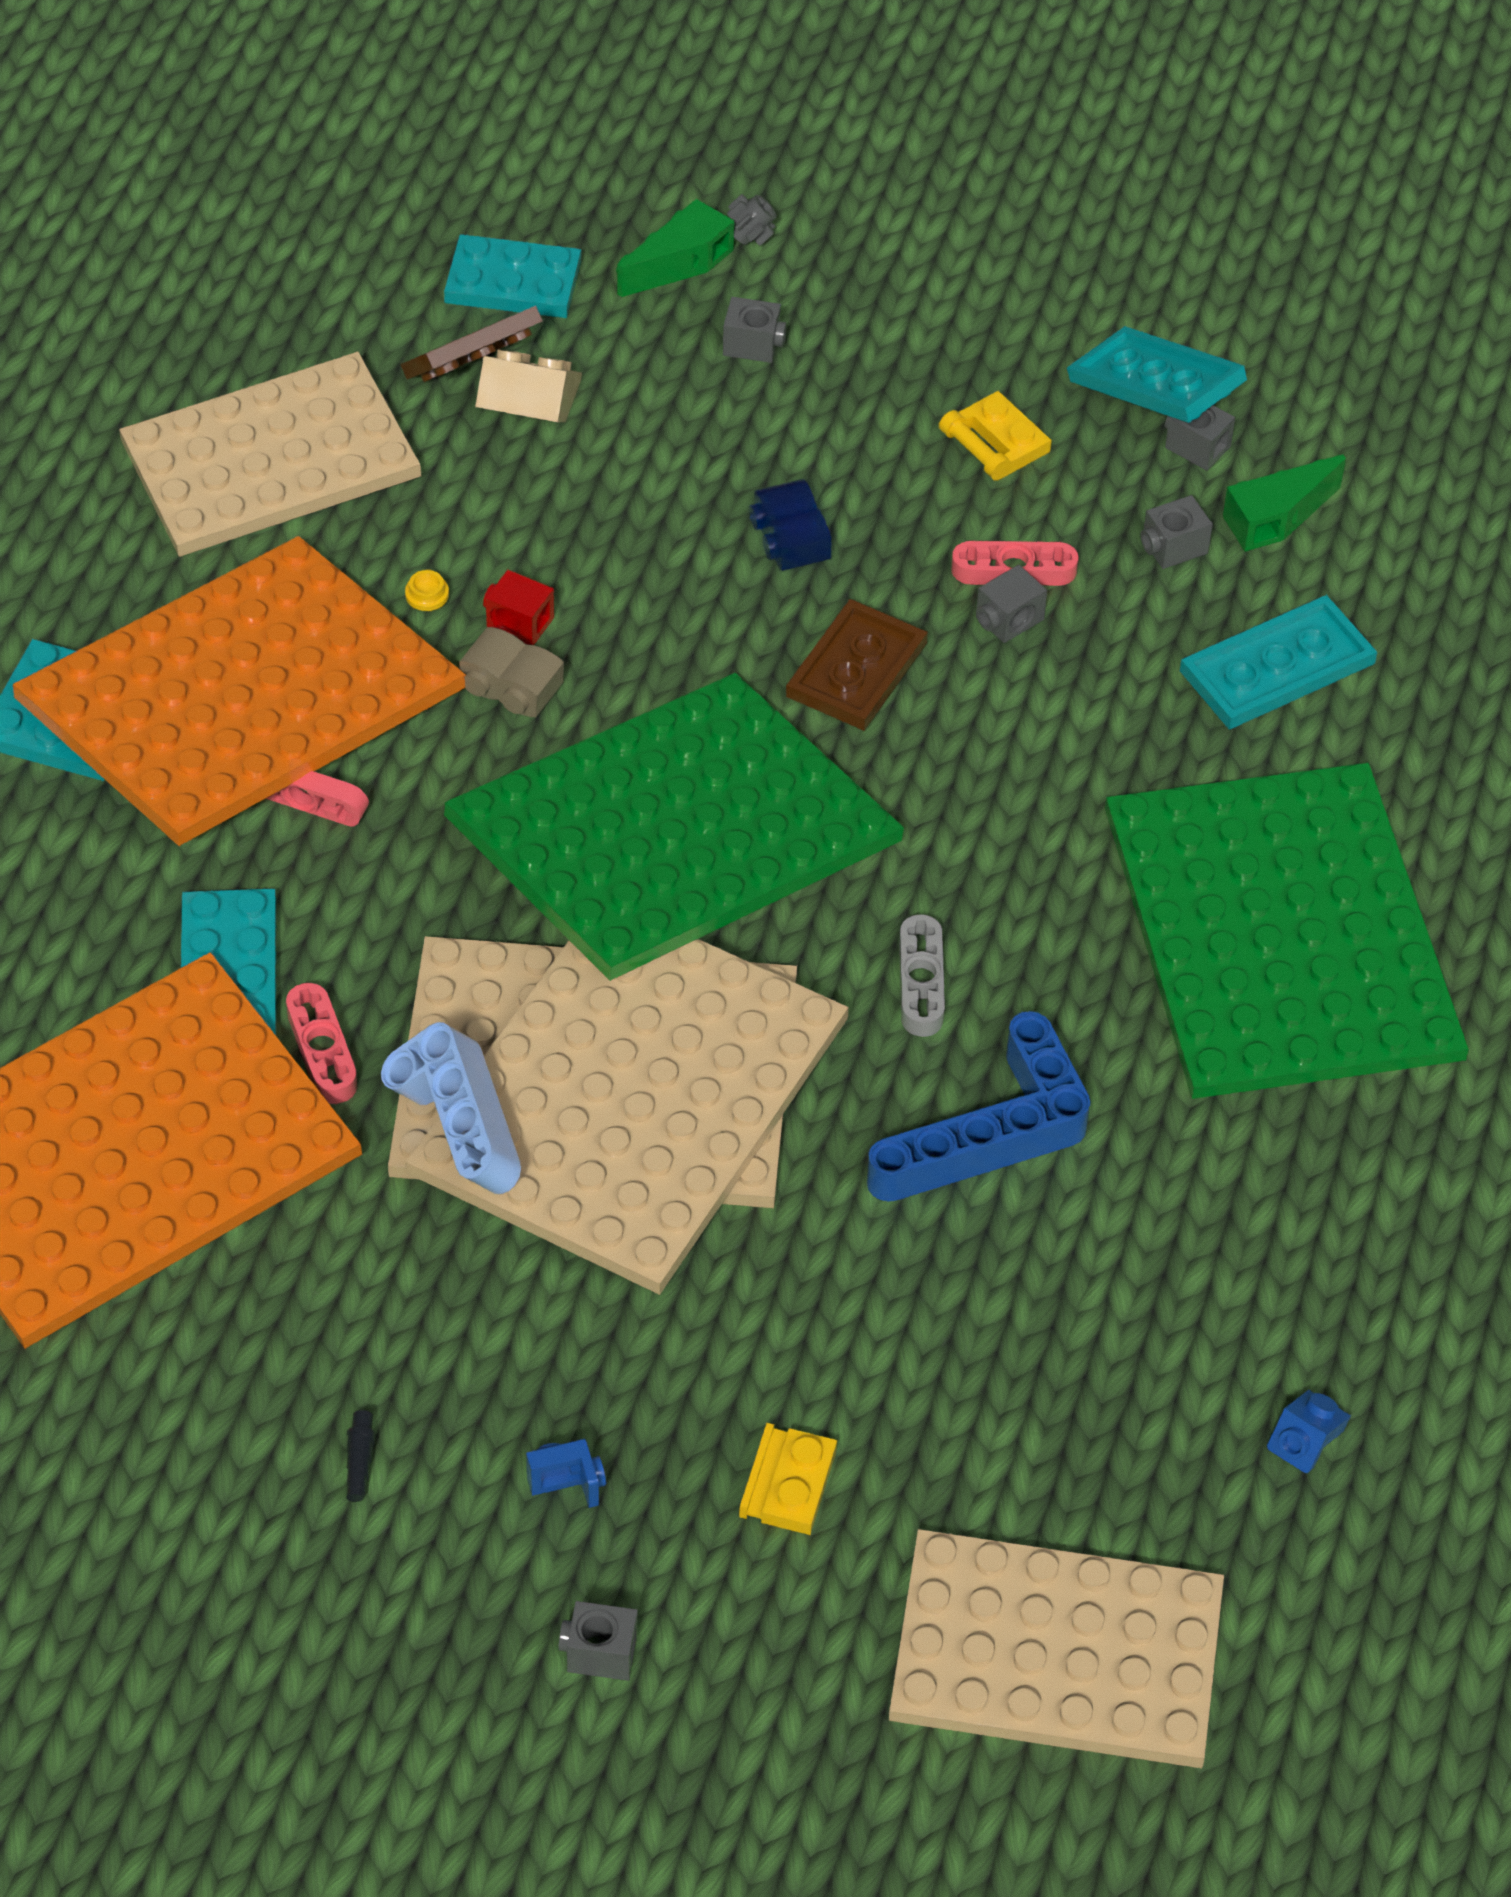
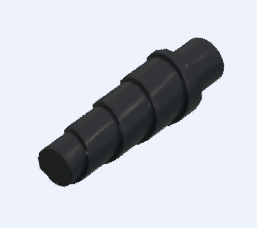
(359, 1449)

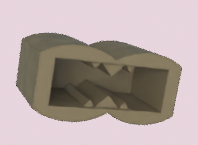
(511, 672)

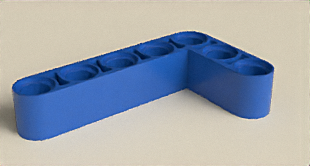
(1033, 1057)

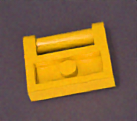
(1003, 428)

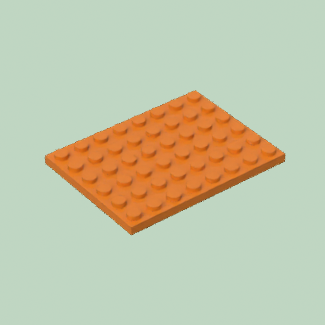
(238, 689)
(148, 1144)

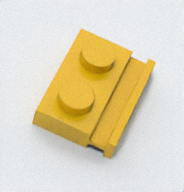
(788, 1479)

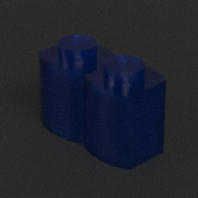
(791, 525)

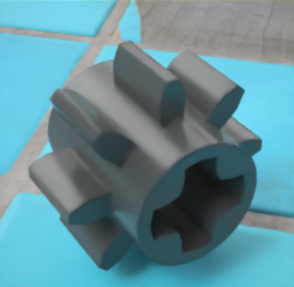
(752, 219)

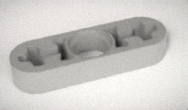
(913, 990)

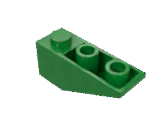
(679, 250)
(1277, 504)

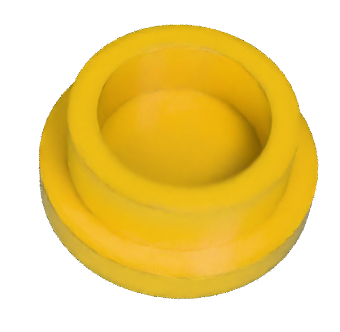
(426, 590)

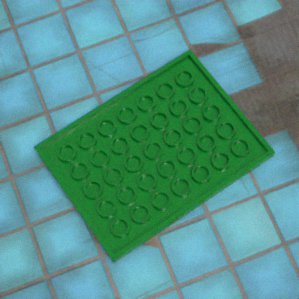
(672, 824)
(1283, 931)

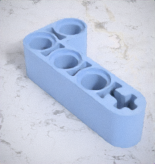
(452, 1072)

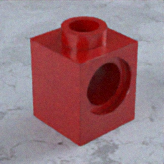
(519, 606)

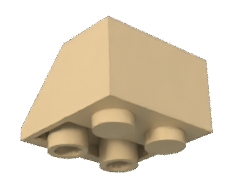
(525, 388)

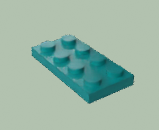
(1157, 374)
(1278, 661)
(240, 935)

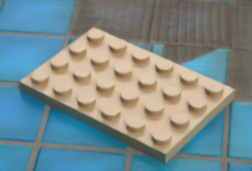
(269, 453)
(1058, 1648)

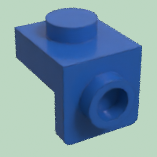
(1306, 1429)
(564, 1466)

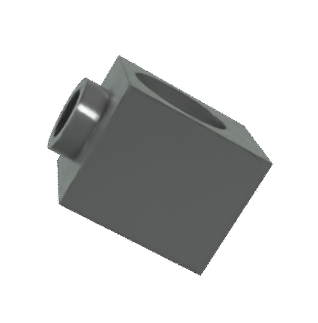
(753, 329)
(1201, 439)
(1176, 532)
(1011, 604)
(607, 1659)

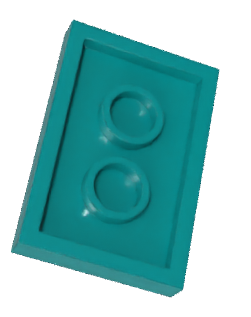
(512, 275)

